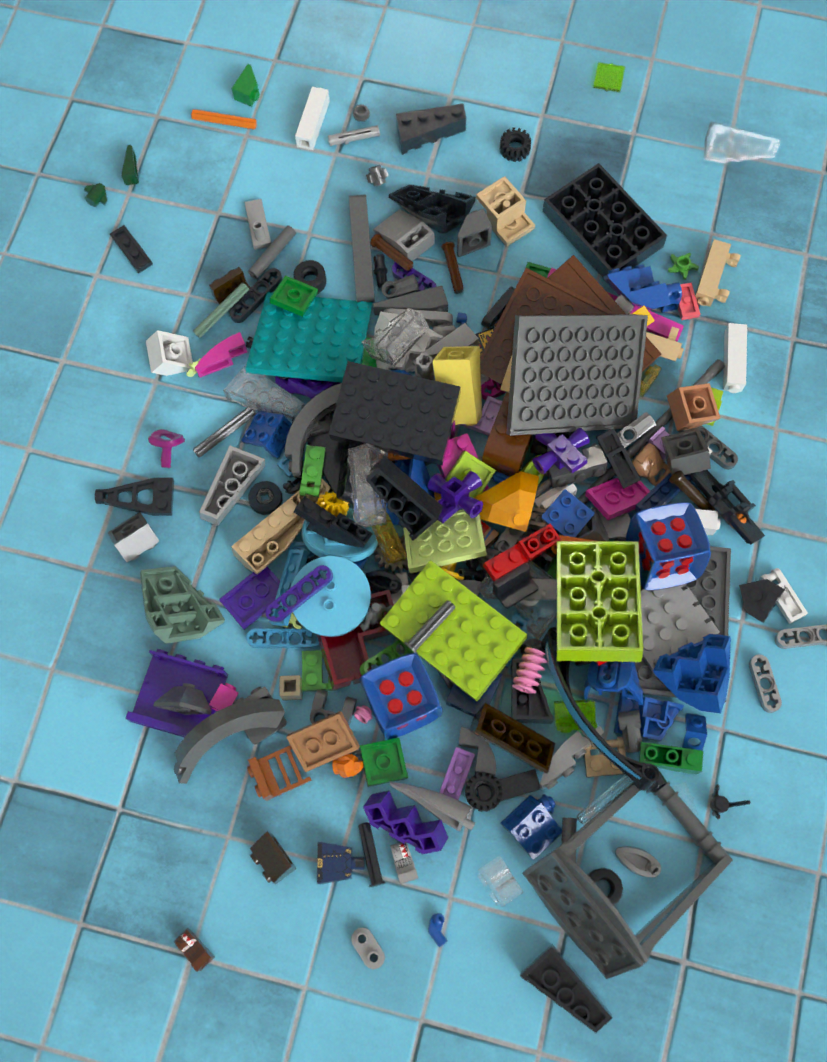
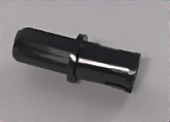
(380, 269)

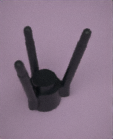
(720, 804)

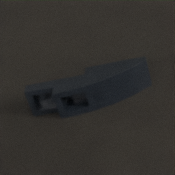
(329, 526)

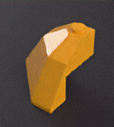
(510, 501)

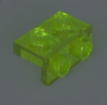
(563, 719)

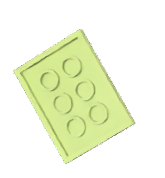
(446, 542)

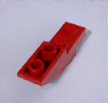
(522, 552)

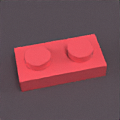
(688, 305)

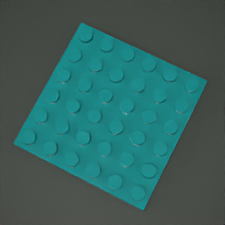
(311, 344)

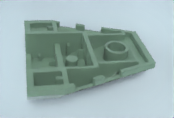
(175, 607)

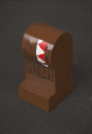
(194, 950)

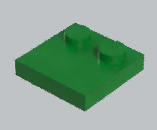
(293, 296)
(383, 762)

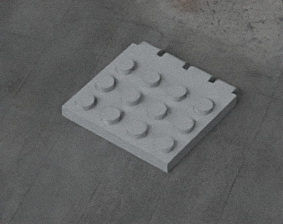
(671, 622)

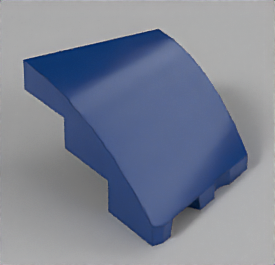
(654, 714)

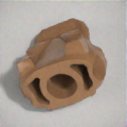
(649, 464)

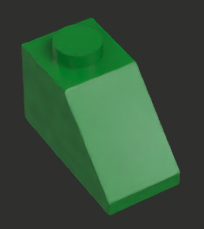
(246, 88)

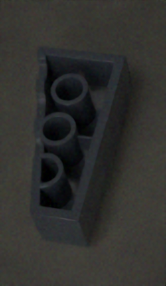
(562, 984)

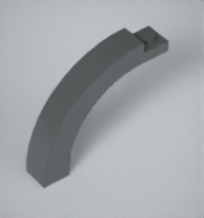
(304, 423)
(221, 725)

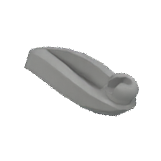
(638, 861)

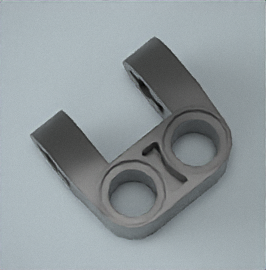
(319, 704)

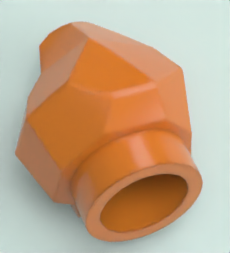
(347, 765)

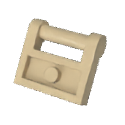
(599, 765)

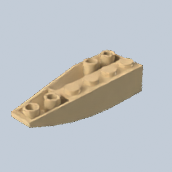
(273, 534)

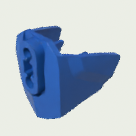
(614, 678)

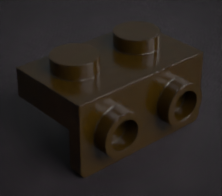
(224, 286)

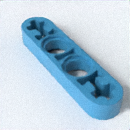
(284, 640)

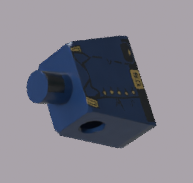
(336, 863)

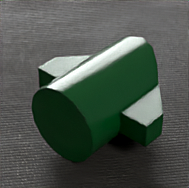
(96, 194)

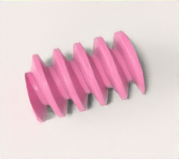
(529, 670)

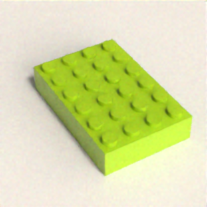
(599, 601)
(468, 644)

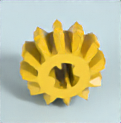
(332, 504)

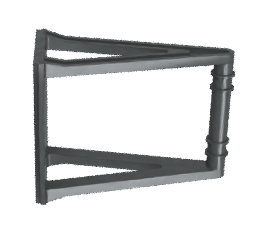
(588, 913)

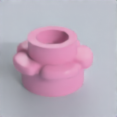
(363, 714)

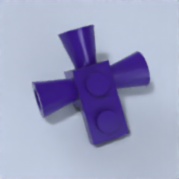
(561, 451)
(456, 495)

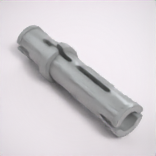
(354, 135)

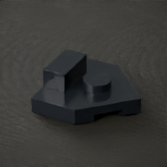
(760, 598)

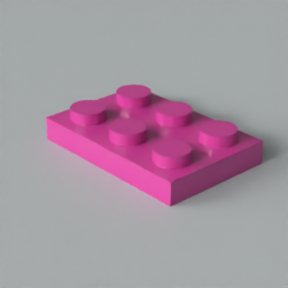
(614, 500)

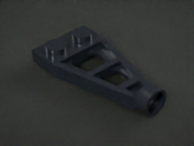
(162, 496)

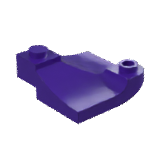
(304, 386)

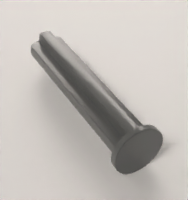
(430, 626)

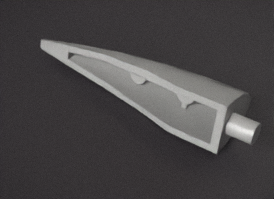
(446, 808)

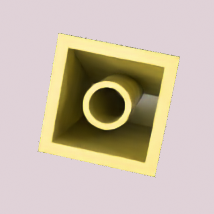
(462, 368)

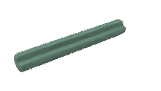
(214, 316)

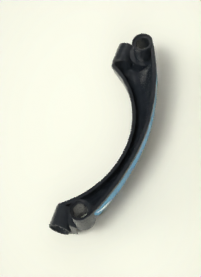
(645, 776)

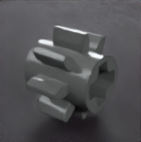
(377, 175)

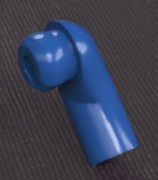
(435, 927)

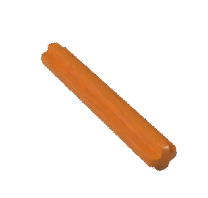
(224, 119)

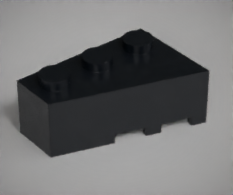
(528, 706)

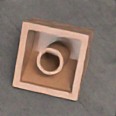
(693, 406)

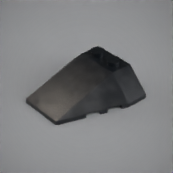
(435, 209)

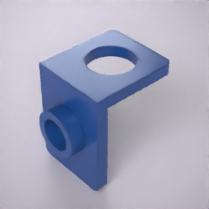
(695, 728)

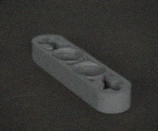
(710, 439)

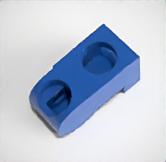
(675, 295)

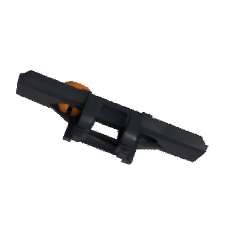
(735, 516)

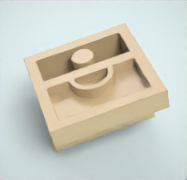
(505, 211)

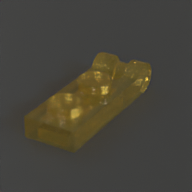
(389, 541)

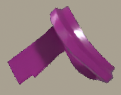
(166, 445)

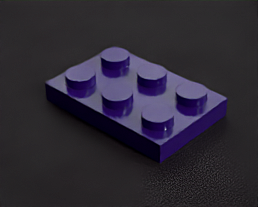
(251, 597)

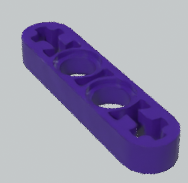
(298, 592)

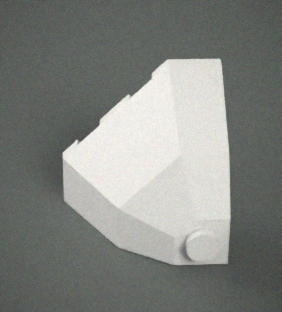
(409, 360)

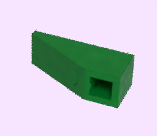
(672, 757)

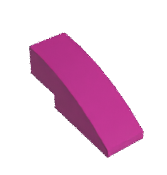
(221, 355)

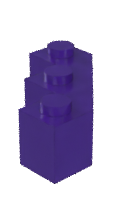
(405, 823)

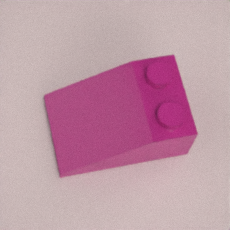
(454, 450)

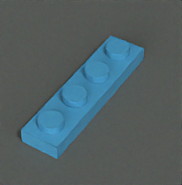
(295, 562)

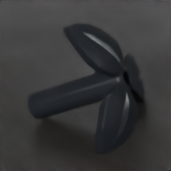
(469, 572)

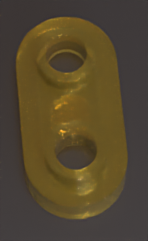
(651, 375)

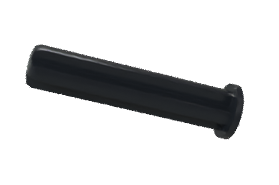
(370, 855)

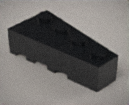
(429, 125)
(404, 497)

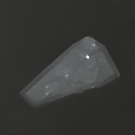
(730, 144)

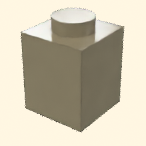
(291, 687)

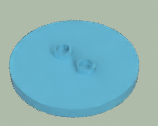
(325, 547)
(339, 604)

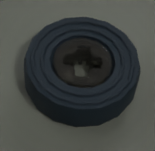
(267, 506)

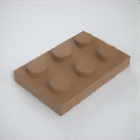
(323, 741)

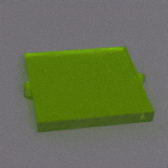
(609, 77)

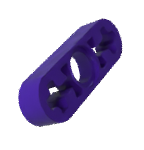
(422, 278)

